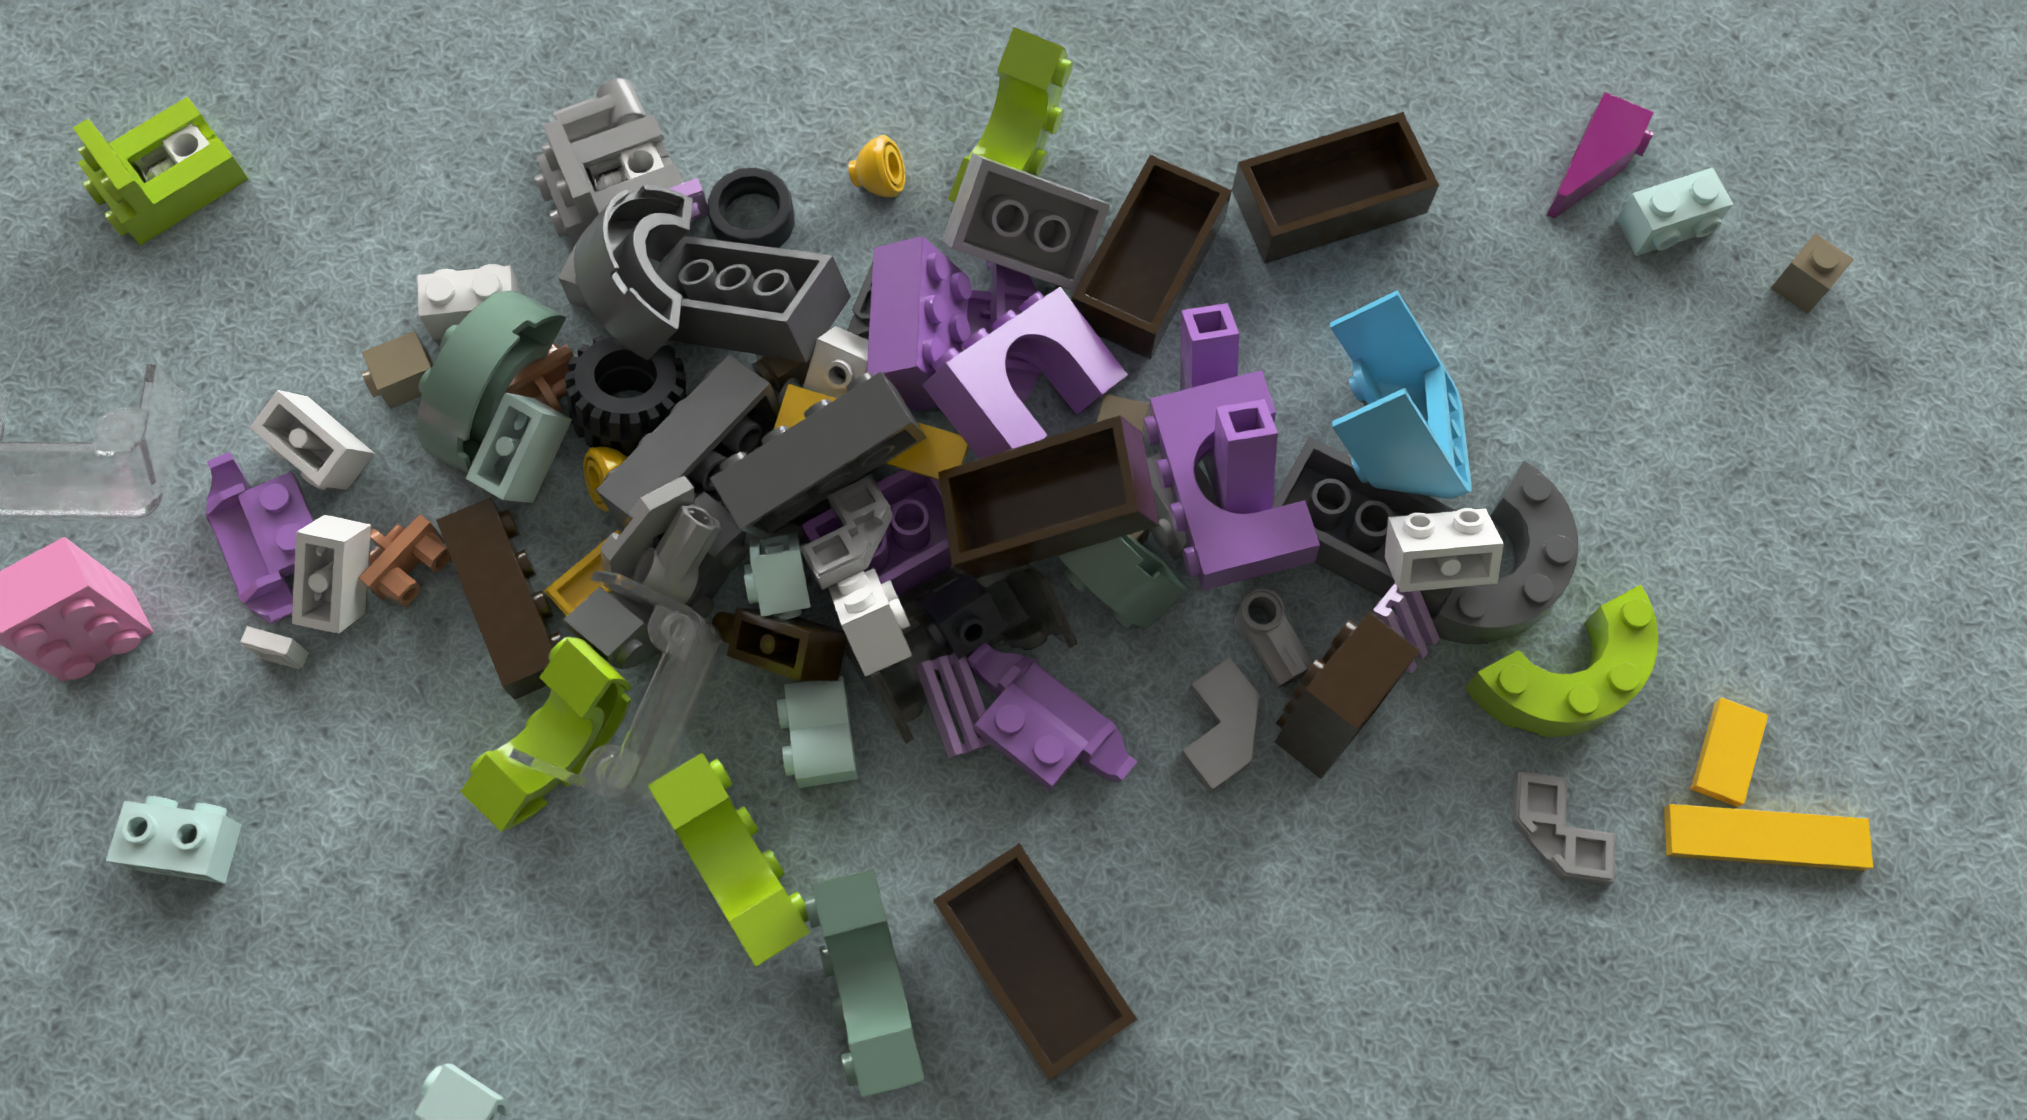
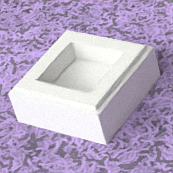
(274, 648)

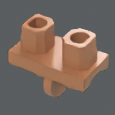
(544, 378)
(398, 555)

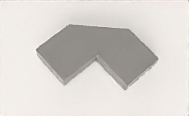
(650, 518)
(850, 548)
(1230, 744)
(1569, 851)

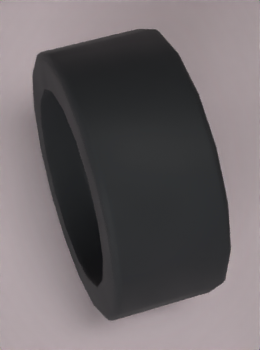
(751, 181)

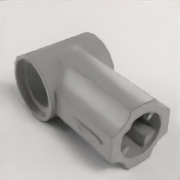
(612, 107)
(675, 561)
(1273, 642)

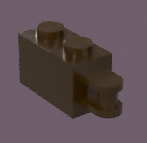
(786, 647)

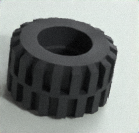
(610, 369)

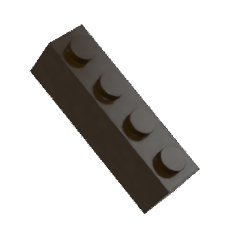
(501, 594)

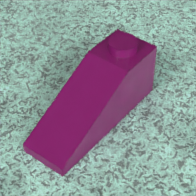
(1607, 146)

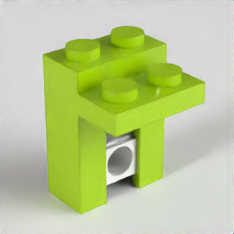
(177, 158)

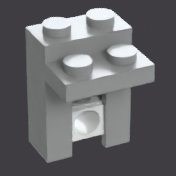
(603, 160)

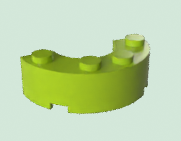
(1025, 105)
(1568, 704)
(578, 717)
(729, 859)

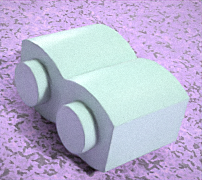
(819, 733)

